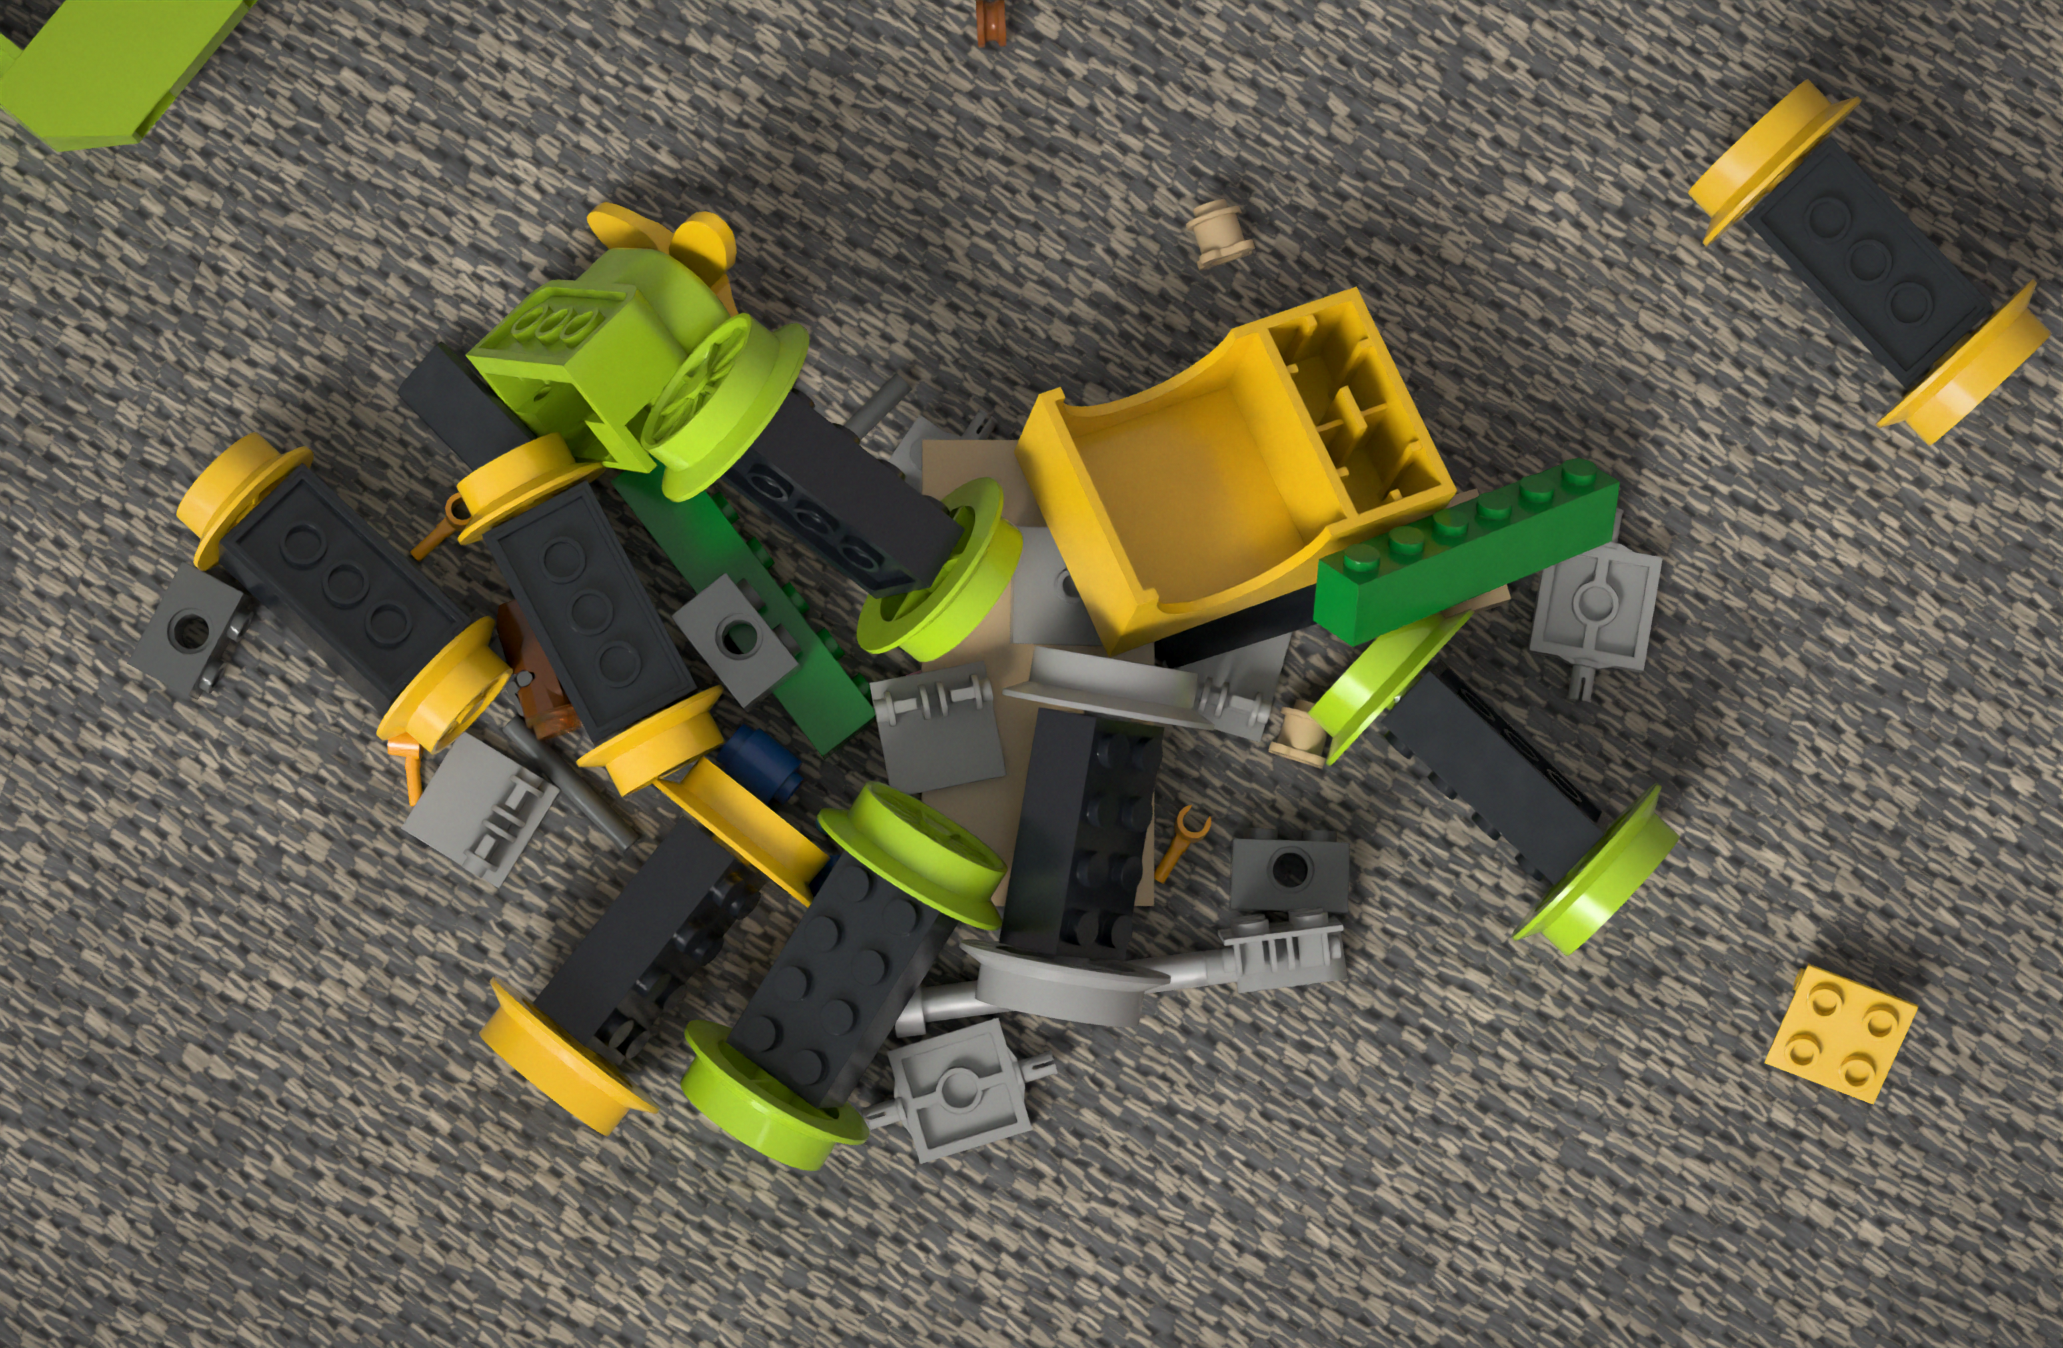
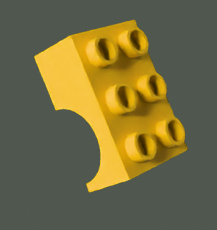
(1232, 472)

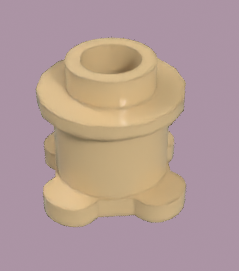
(1218, 234)
(1300, 736)

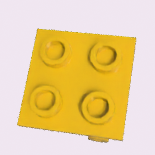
(1840, 1033)

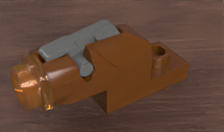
(533, 682)

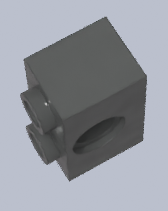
(710, 617)
(162, 649)
(1253, 879)

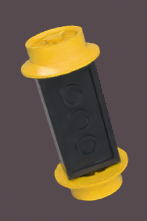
(344, 591)
(590, 612)

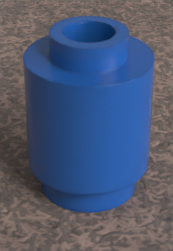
(761, 765)

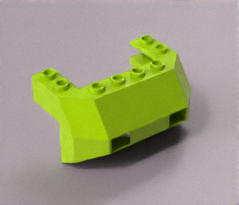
(110, 67)

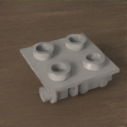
(1239, 686)
(938, 728)
(480, 809)
(1307, 924)

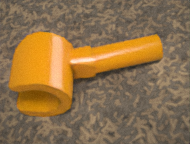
(444, 529)
(409, 747)
(1179, 845)

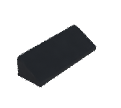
(462, 409)
(1241, 628)

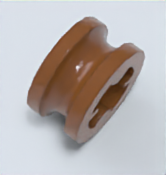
(991, 22)

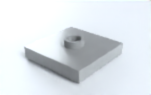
(1044, 597)

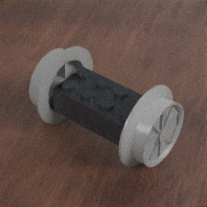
(1083, 839)

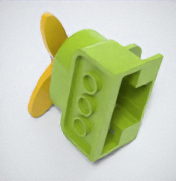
(605, 346)

